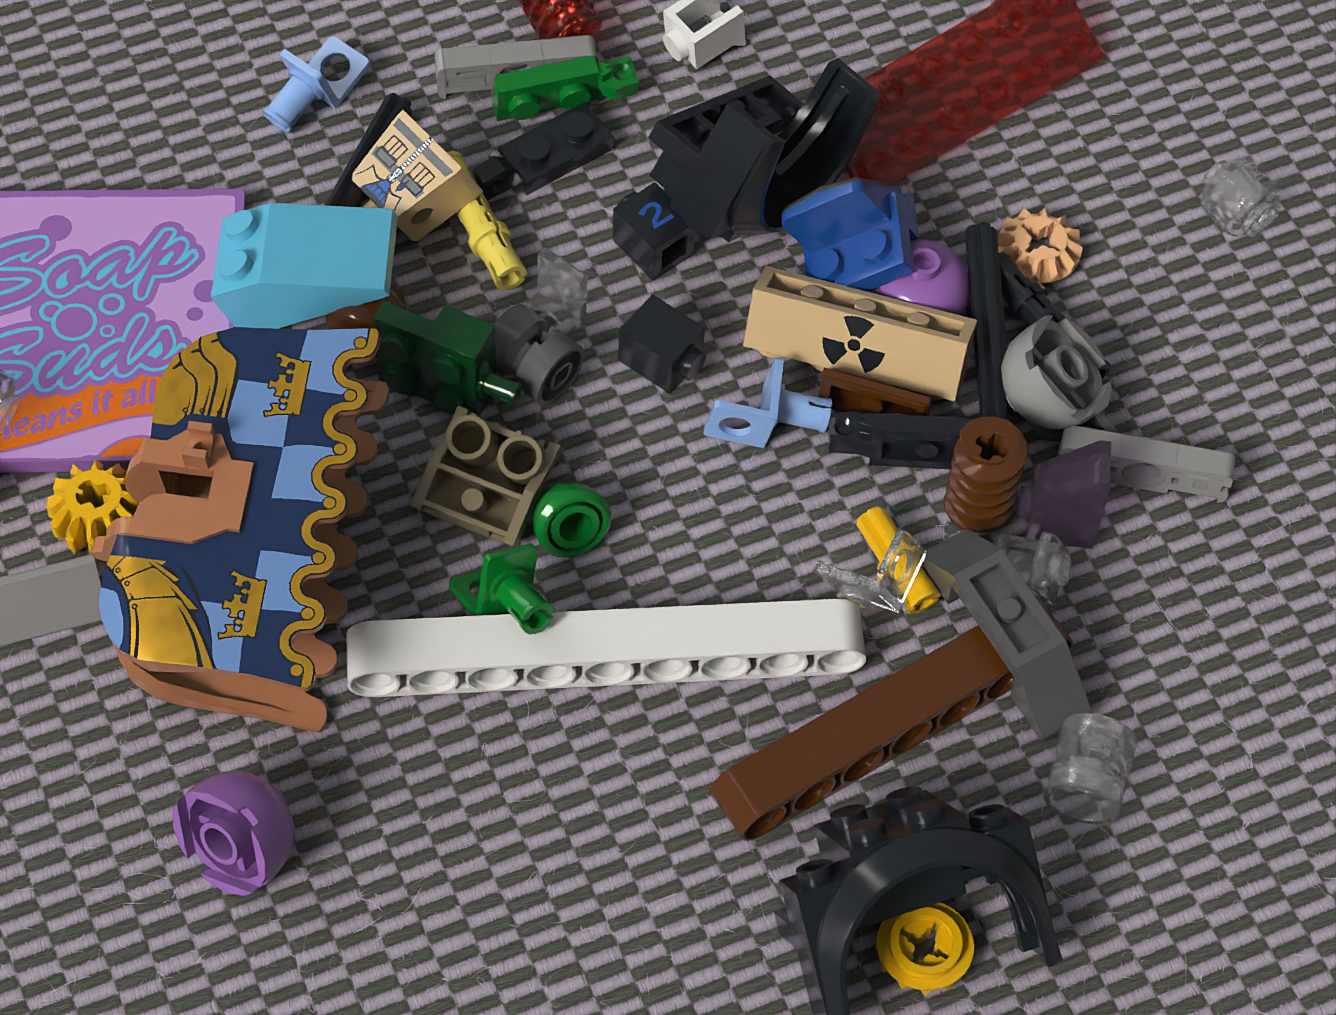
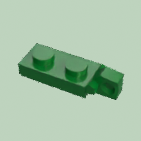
(561, 85)

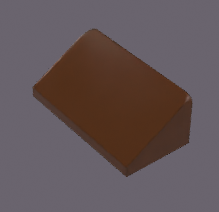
(865, 396)

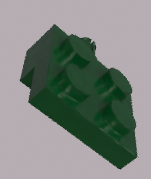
(441, 359)

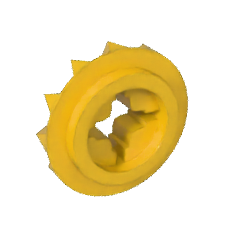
(952, 944)

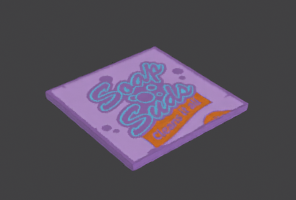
(95, 311)

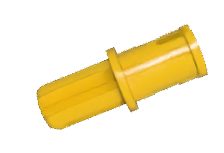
(879, 532)

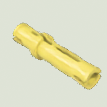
(490, 239)

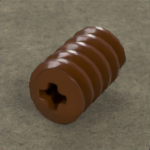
(985, 474)

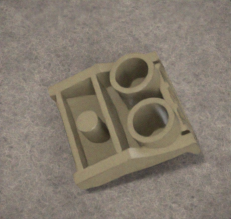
(485, 477)

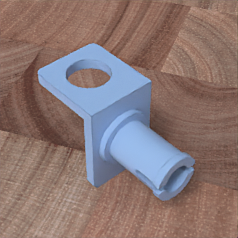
(308, 83)
(776, 407)

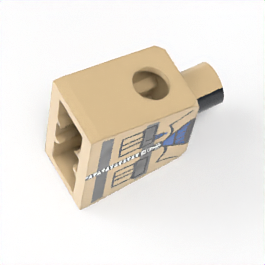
(414, 178)

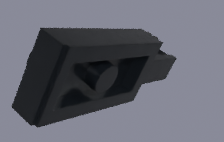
(545, 153)
(896, 438)

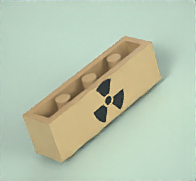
(859, 333)

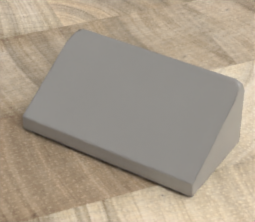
(49, 599)

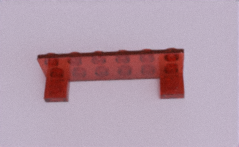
(970, 82)

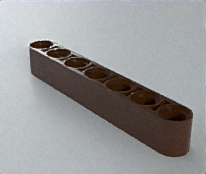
(863, 733)

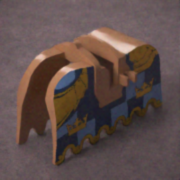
(237, 520)

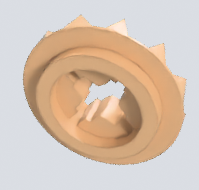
(1044, 263)

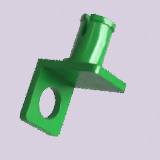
(506, 589)

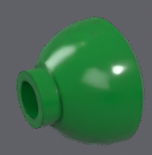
(571, 519)

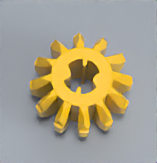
(88, 504)

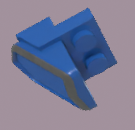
(855, 232)

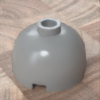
(1054, 375)

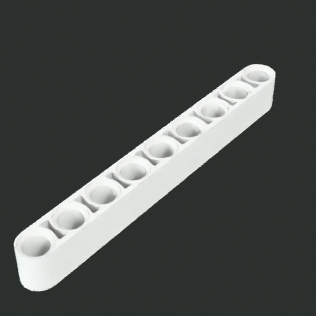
(605, 648)

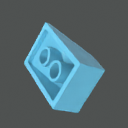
(301, 262)

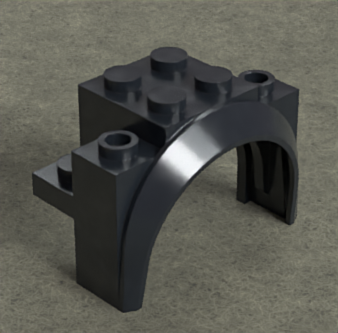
(735, 174)
(899, 861)

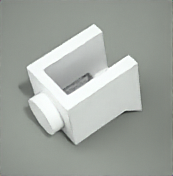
(701, 30)

